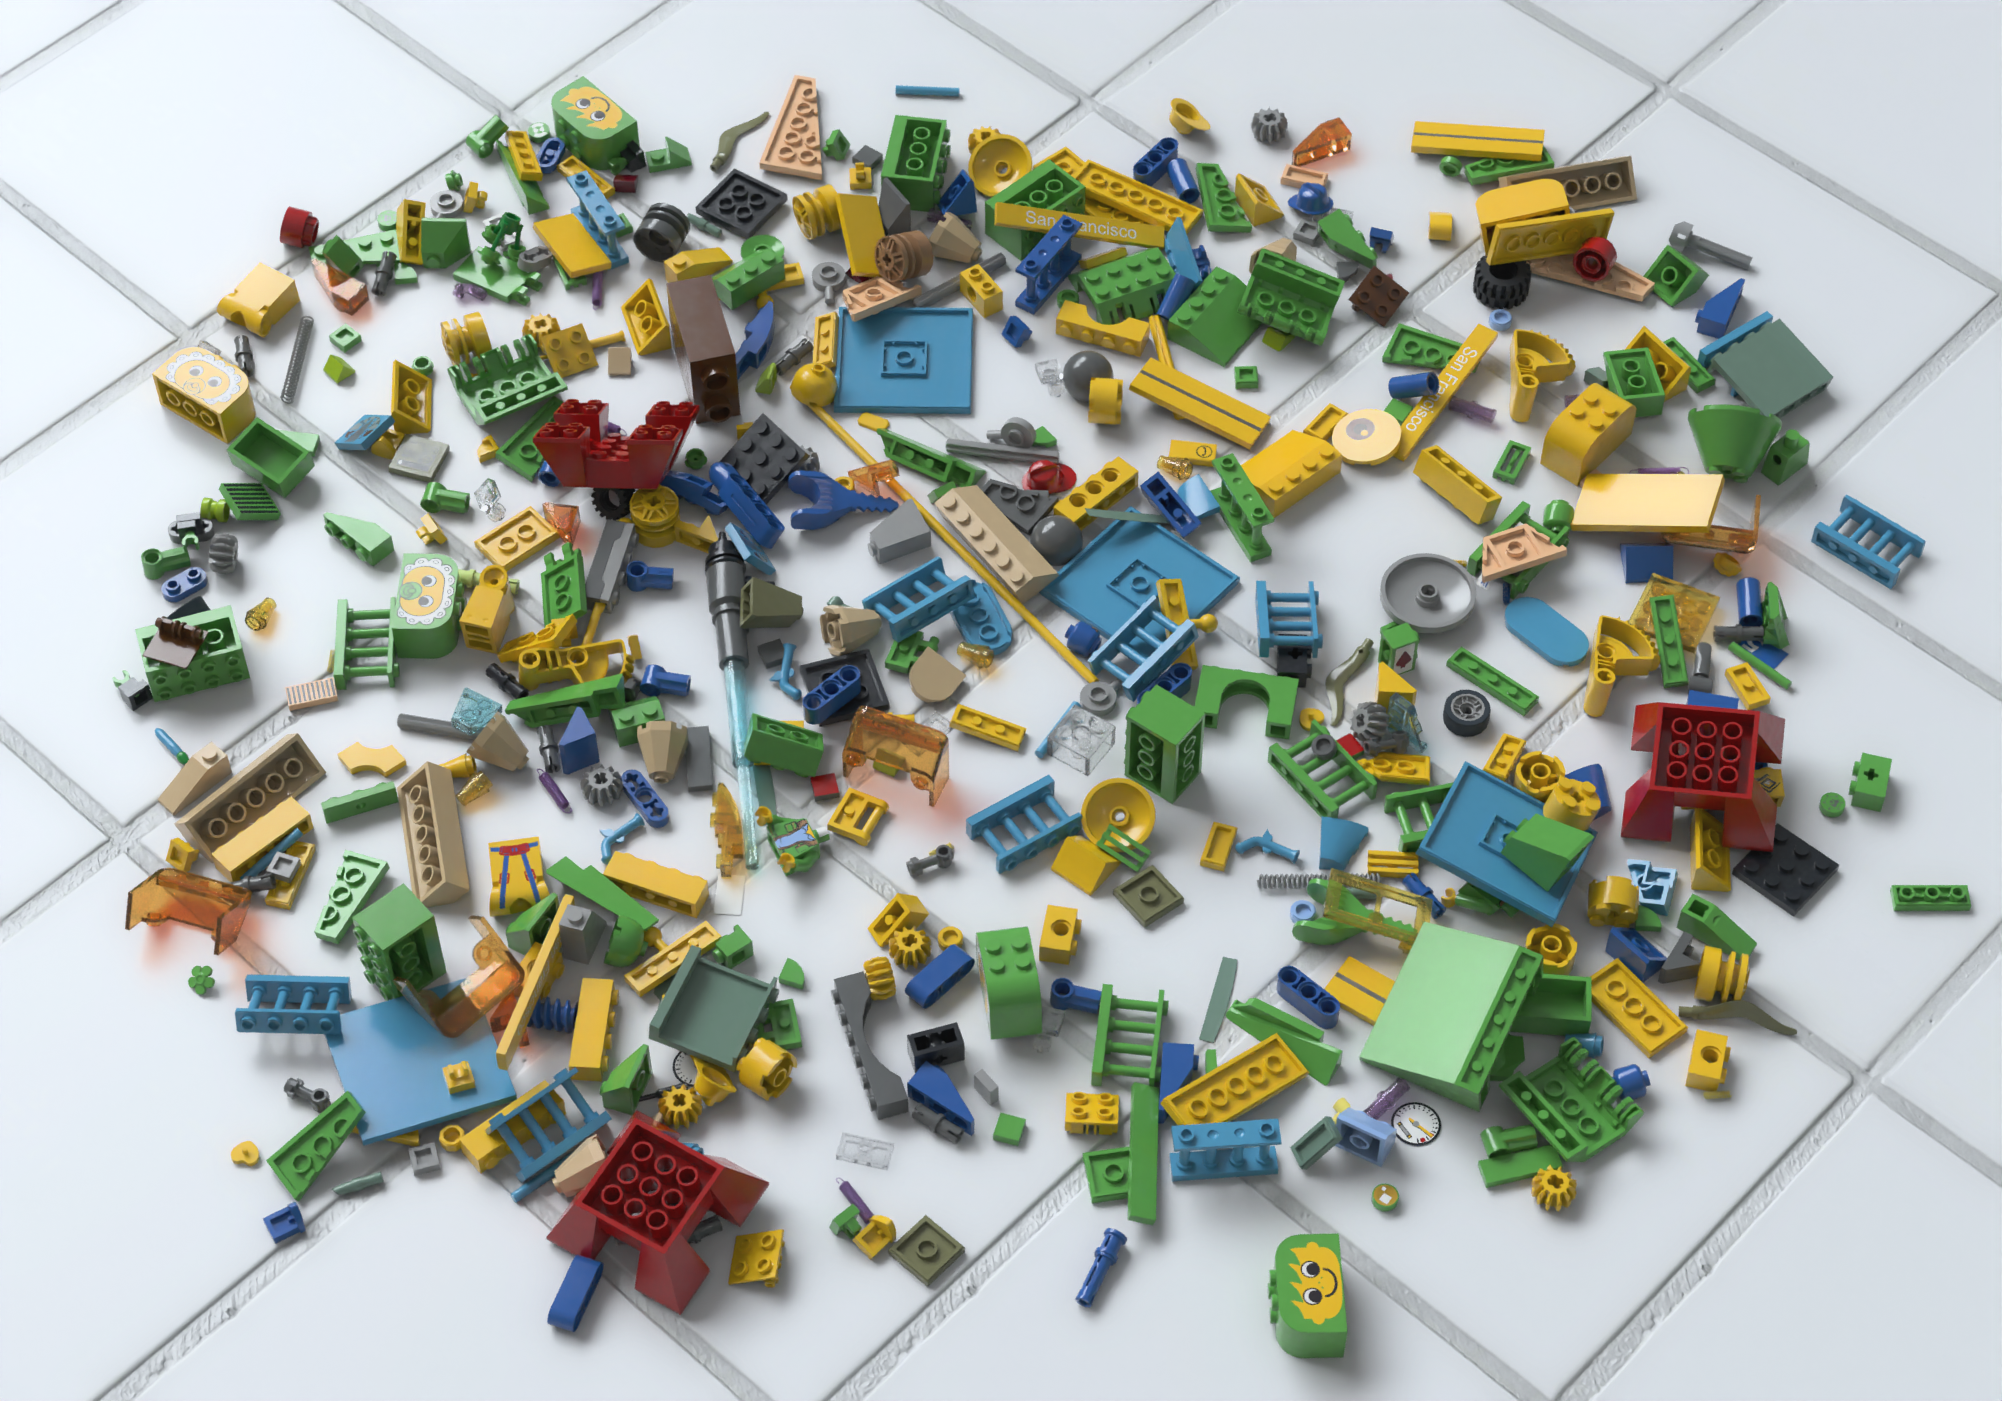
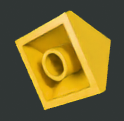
(1256, 201)
(1389, 683)
(1084, 864)

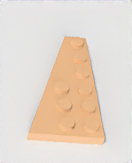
(795, 136)
(1618, 282)

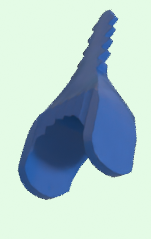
(829, 500)

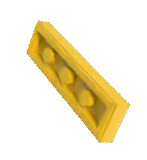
(523, 155)

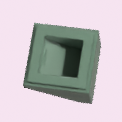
(1596, 375)

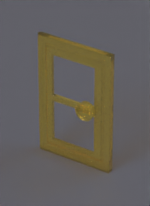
(1374, 920)

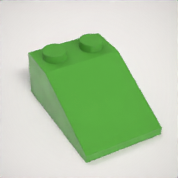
(1635, 379)

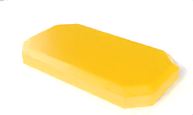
(872, 421)

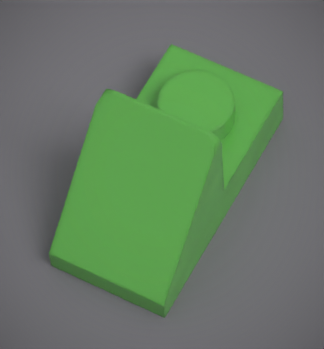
(672, 157)

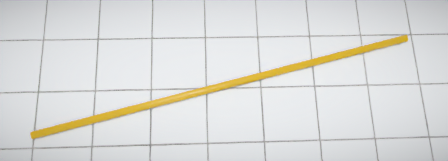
(960, 549)

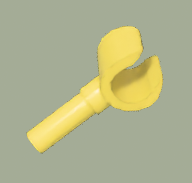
(1339, 1107)

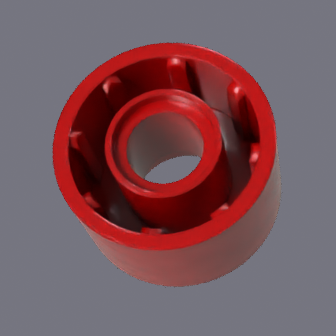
(298, 228)
(1594, 258)

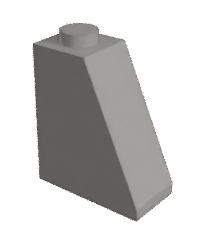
(900, 534)
(580, 933)

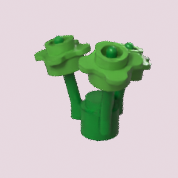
(495, 233)

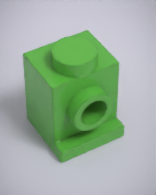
(733, 948)

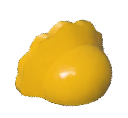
(1726, 564)

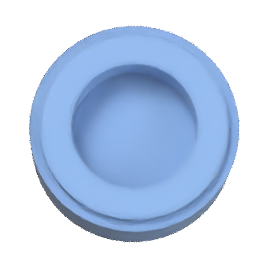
(1500, 320)
(1302, 911)

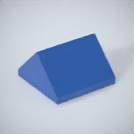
(960, 196)
(1643, 559)
(578, 744)
(1634, 952)

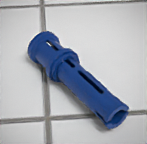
(1104, 1258)

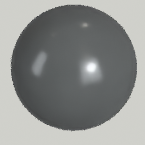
(1080, 369)
(1057, 539)

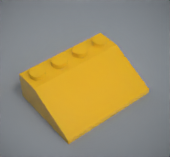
(1292, 469)

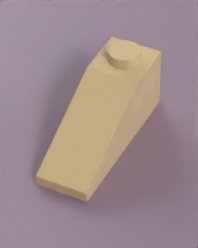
(196, 777)

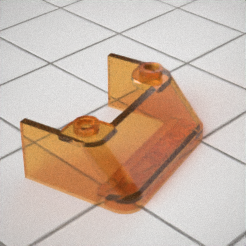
(1721, 537)
(898, 745)
(191, 901)
(476, 995)

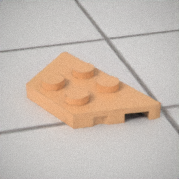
(875, 296)
(1516, 551)

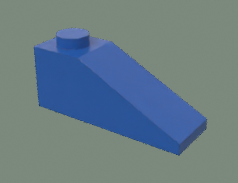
(1719, 311)
(1170, 505)
(1176, 1071)
(936, 1091)

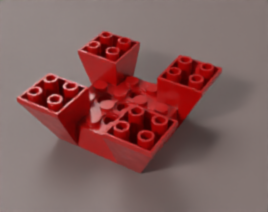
(589, 457)
(1728, 784)
(667, 1264)

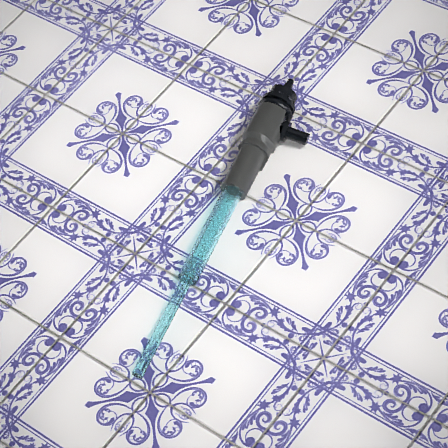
(724, 580)

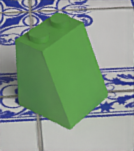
(1545, 849)

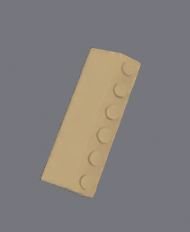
(1587, 183)
(996, 541)
(252, 793)
(433, 836)

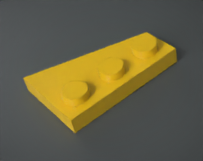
(548, 637)

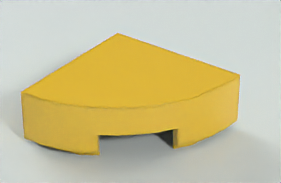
(487, 449)
(633, 643)

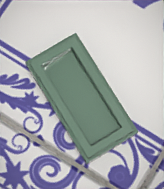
(1316, 1142)

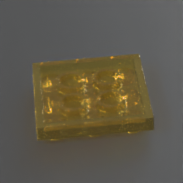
(1692, 607)

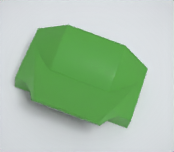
(1509, 1058)

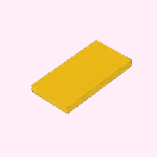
(861, 231)
(572, 245)
(1635, 1008)

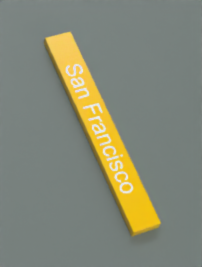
(1092, 228)
(1449, 383)
(532, 989)

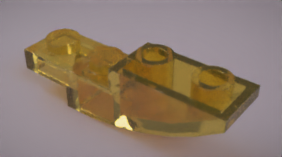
(727, 829)

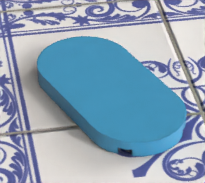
(983, 620)
(1546, 631)

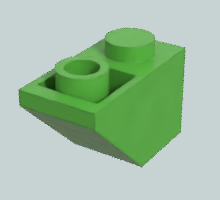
(342, 257)

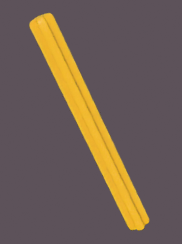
(1161, 346)

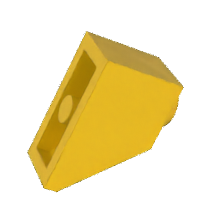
(900, 912)

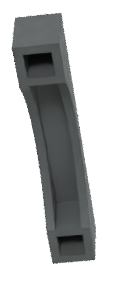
(885, 1087)

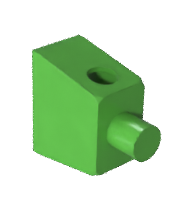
(1791, 452)

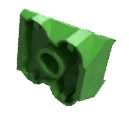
(1773, 618)

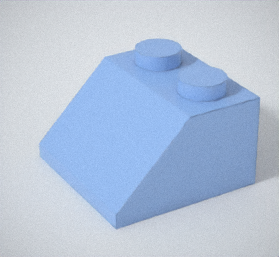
(1365, 1136)

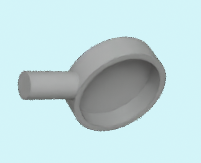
(446, 204)
(828, 278)
(1015, 433)
(1099, 697)

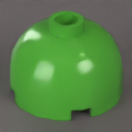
(625, 943)

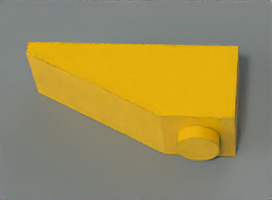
(409, 230)
(695, 264)

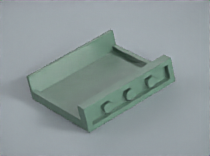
(1772, 370)
(712, 1011)

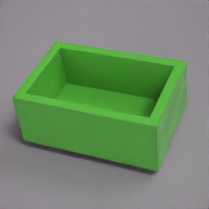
(270, 457)
(1558, 1007)

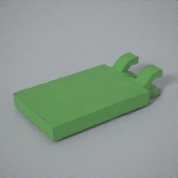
(500, 280)
(563, 585)

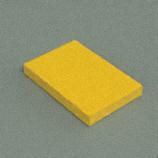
(517, 539)

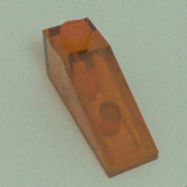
(1324, 141)
(343, 290)

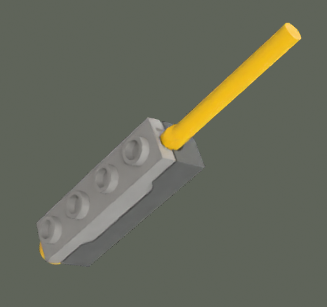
(608, 571)

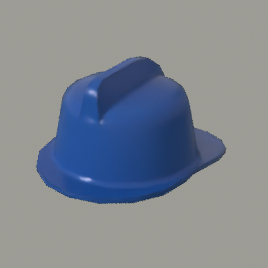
(1311, 199)

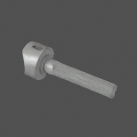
(1706, 246)

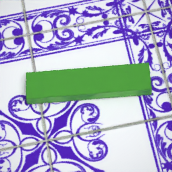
(1668, 641)
(1492, 681)

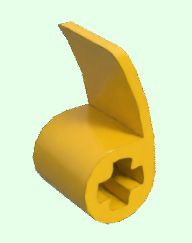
(1440, 226)

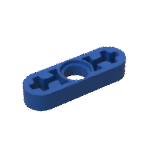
(645, 809)

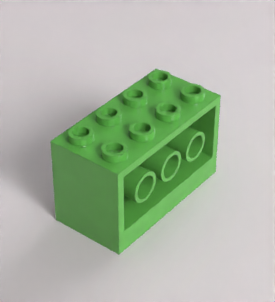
(917, 159)
(1042, 188)
(215, 663)
(1164, 743)
(399, 941)

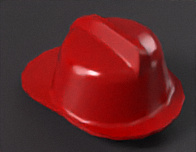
(1049, 476)

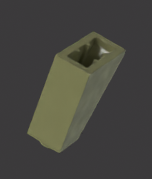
(768, 605)

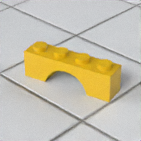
(1125, 337)

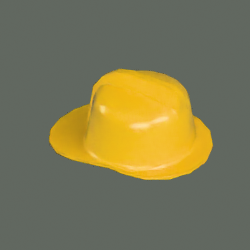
(1186, 117)
(712, 1082)

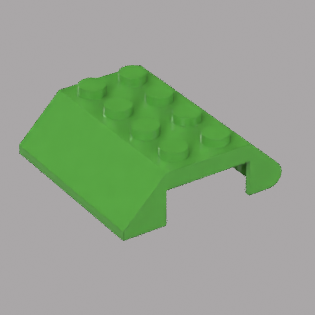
(1126, 283)
(1291, 296)
(505, 385)
(1573, 1105)

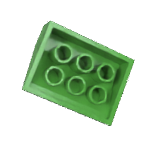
(1210, 319)

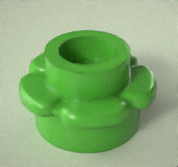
(454, 180)
(423, 365)
(695, 459)

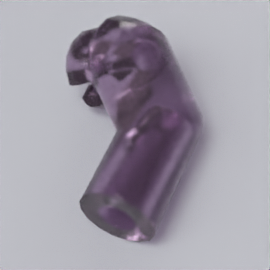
(471, 289)

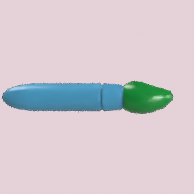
(181, 756)

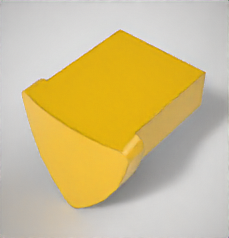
(387, 444)
(876, 1235)

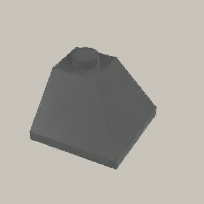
(894, 209)

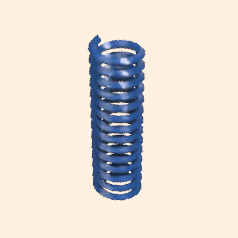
(1506, 593)

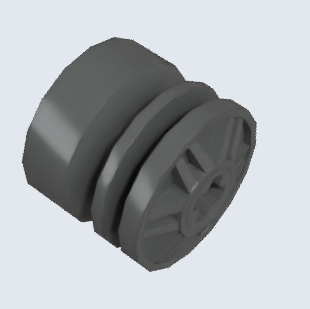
(661, 232)

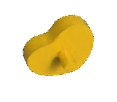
(1308, 715)
(245, 1153)

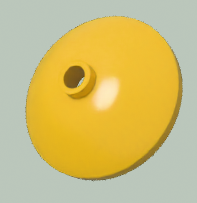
(994, 155)
(1117, 797)

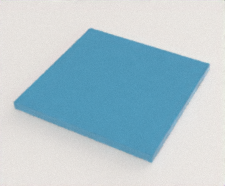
(905, 361)
(1120, 573)
(1470, 836)
(396, 1064)

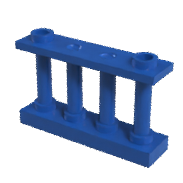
(1048, 264)

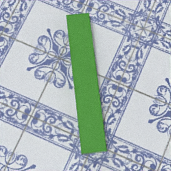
(1143, 1153)

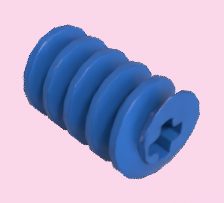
(554, 1015)

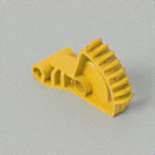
(1531, 368)
(1614, 659)
(556, 664)

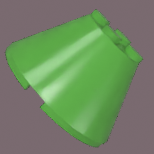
(1732, 438)

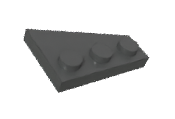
(1020, 506)

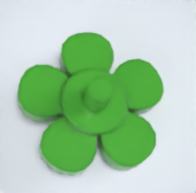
(201, 980)

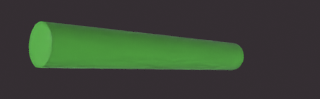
(1760, 665)

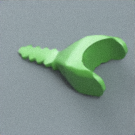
(1330, 932)

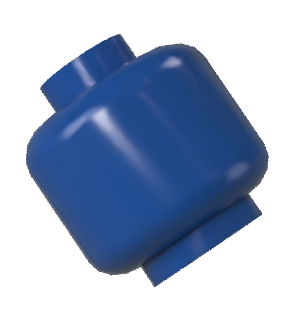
(1083, 639)
(1632, 1081)

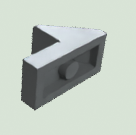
(1679, 964)

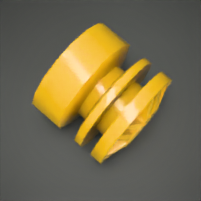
(817, 212)
(465, 339)
(655, 516)
(1721, 975)

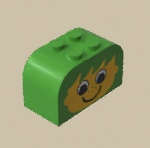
(591, 124)
(1308, 1296)

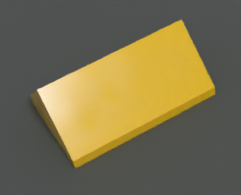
(647, 320)
(1671, 369)
(410, 400)
(1707, 857)

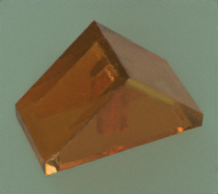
(564, 519)

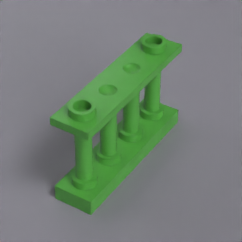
(1242, 508)
(1519, 583)
(346, 634)
(1311, 790)
(1422, 798)
(1105, 1046)

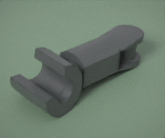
(1700, 680)

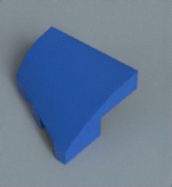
(1594, 775)

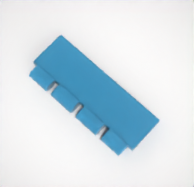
(1180, 253)

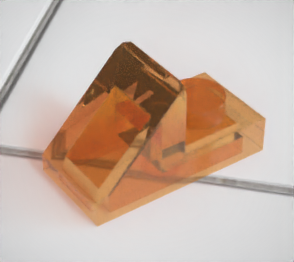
(869, 476)
(502, 1016)

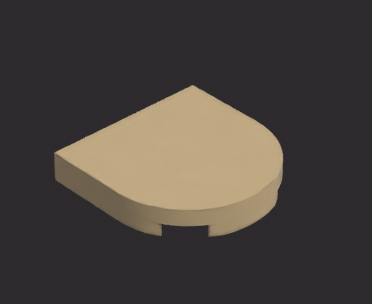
(934, 677)

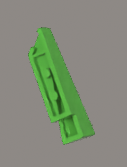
(527, 191)
(929, 460)
(560, 704)
(601, 890)
(1302, 1038)

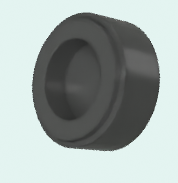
(1324, 747)

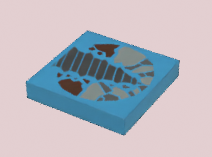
(364, 432)
(749, 549)

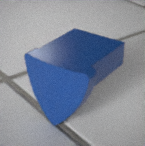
(285, 1223)

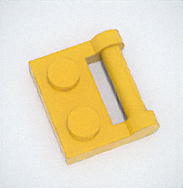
(851, 812)

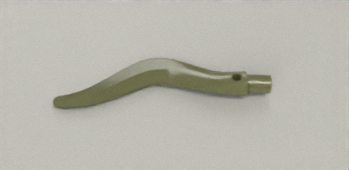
(729, 137)
(1338, 676)
(1736, 1008)

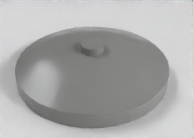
(1428, 593)

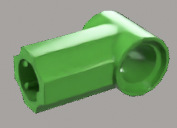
(482, 141)
(438, 497)
(158, 562)
(1506, 1141)

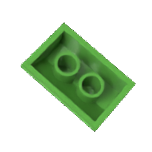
(749, 277)
(783, 745)

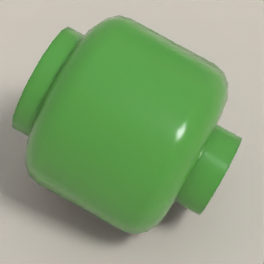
(1558, 515)

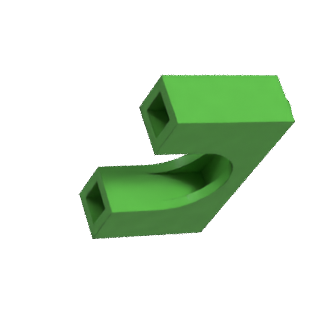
(1276, 692)

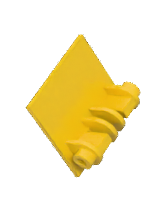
(569, 351)
(1091, 1110)
(757, 1258)

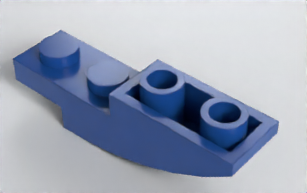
(758, 340)
(695, 490)

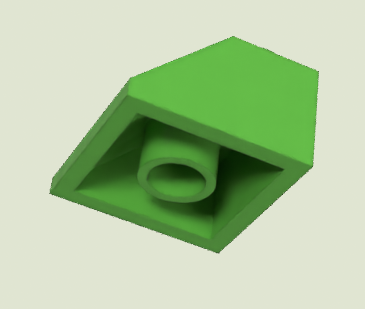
(632, 716)

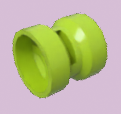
(215, 509)

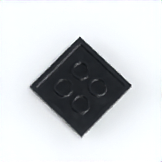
(741, 203)
(765, 457)
(872, 690)
(1788, 873)

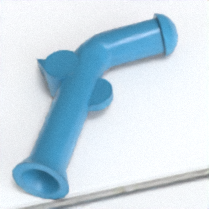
(786, 673)
(617, 836)
(1267, 847)

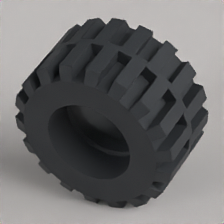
(1502, 284)

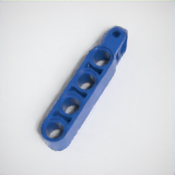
(746, 504)

